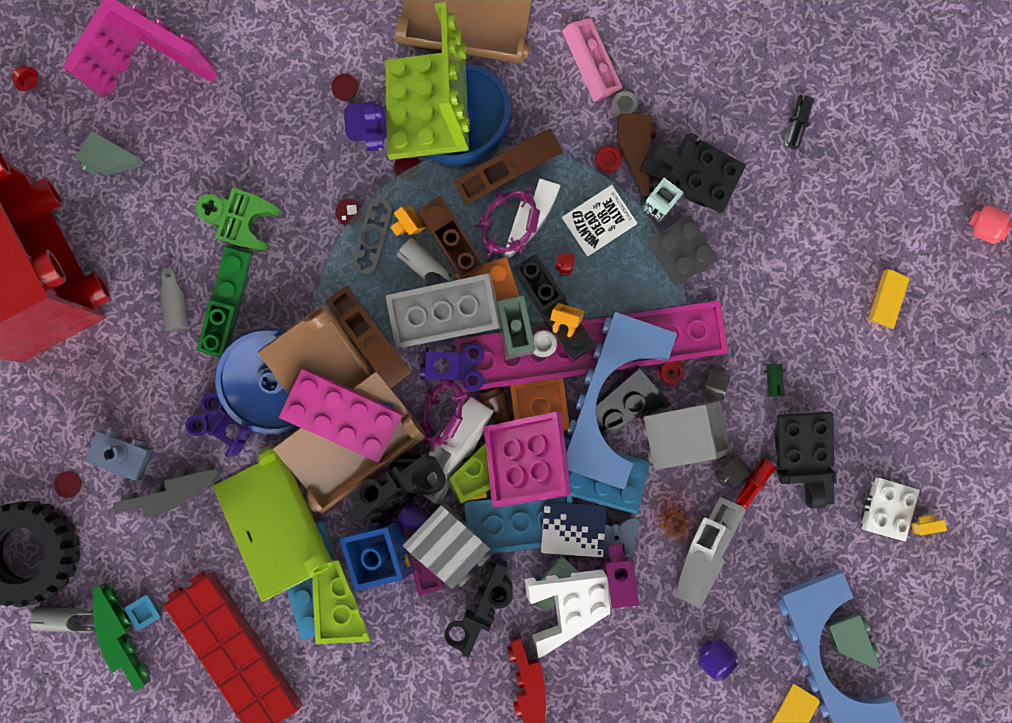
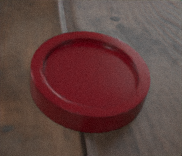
(344, 87)
(404, 164)
(67, 484)

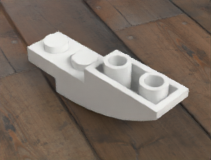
(462, 445)

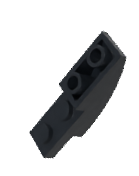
(545, 296)

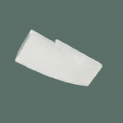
(544, 198)

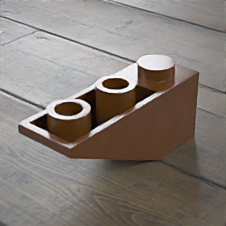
(634, 142)
(450, 237)

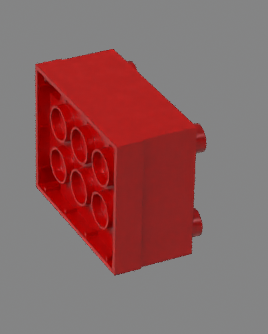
(40, 280)

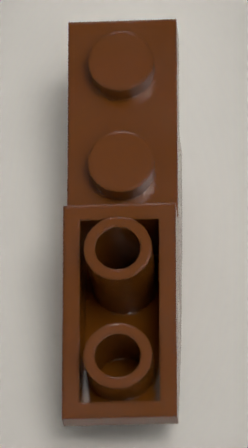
(508, 166)
(368, 337)

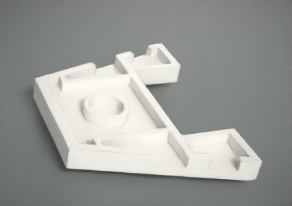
(579, 604)

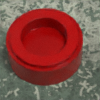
(608, 159)

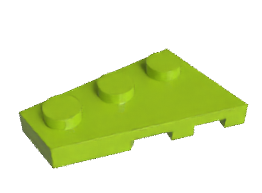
(471, 477)
(335, 608)

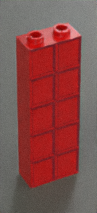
(231, 651)

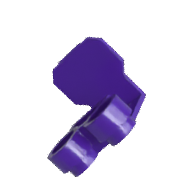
(366, 123)
(460, 366)
(215, 423)

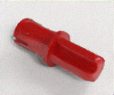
(755, 483)

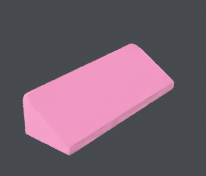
(592, 59)

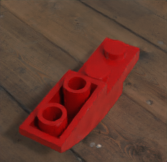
(532, 700)

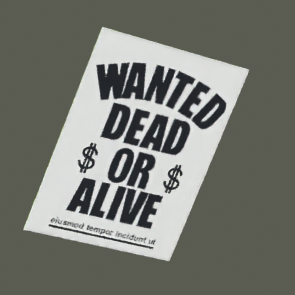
(599, 220)

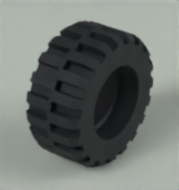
(58, 553)

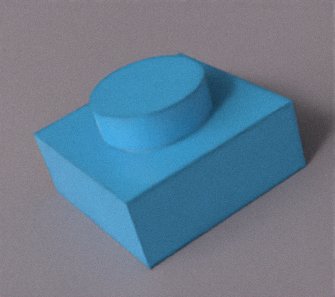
(143, 612)

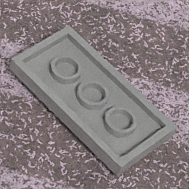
(443, 311)

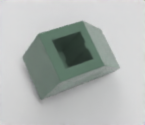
(850, 638)

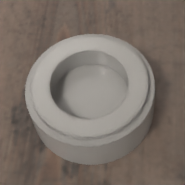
(624, 103)

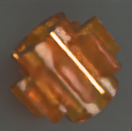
(680, 527)

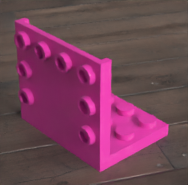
(113, 36)

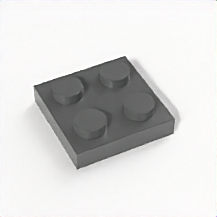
(682, 250)

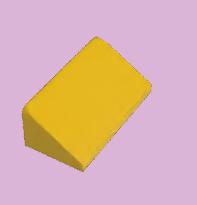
(888, 298)
(797, 706)

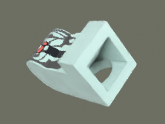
(660, 201)

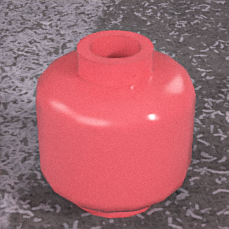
(991, 224)

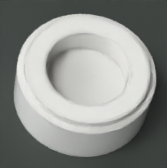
(544, 343)

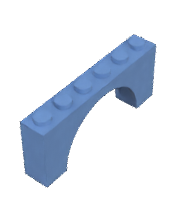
(624, 342)
(808, 610)

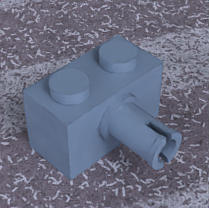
(119, 454)

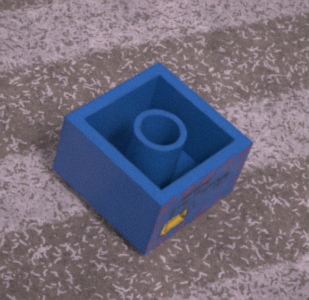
(377, 555)

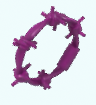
(531, 227)
(455, 420)

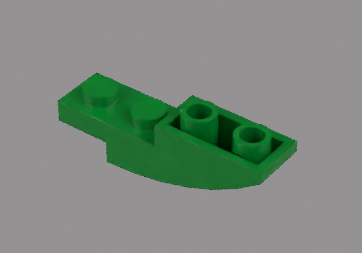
(225, 301)
(110, 627)

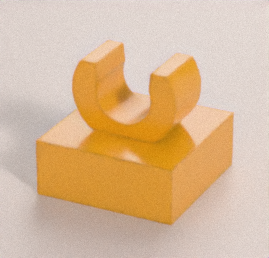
(408, 221)
(566, 315)

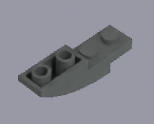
(178, 491)

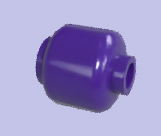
(717, 659)

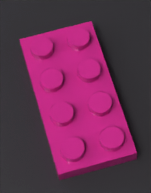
(340, 414)

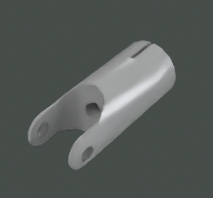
(424, 262)
(172, 303)
(58, 619)

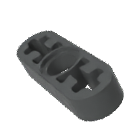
(384, 219)

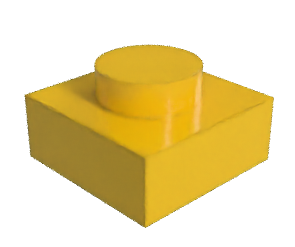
(927, 525)

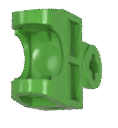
(236, 217)

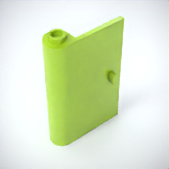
(272, 525)

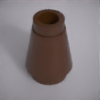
(496, 400)

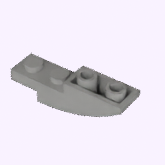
(706, 552)

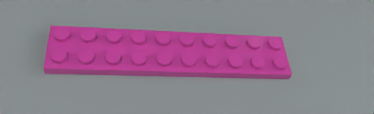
(698, 335)

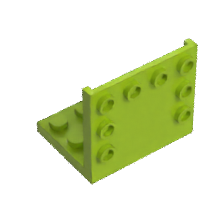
(429, 98)

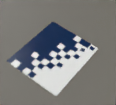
(573, 529)

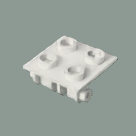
(890, 509)

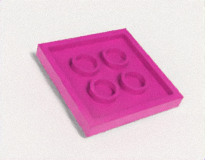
(527, 460)

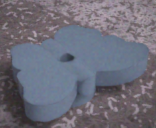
(627, 533)

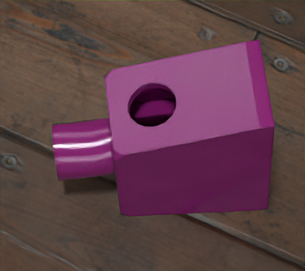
(621, 589)

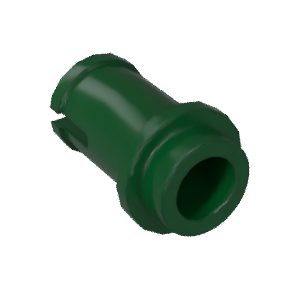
(775, 380)

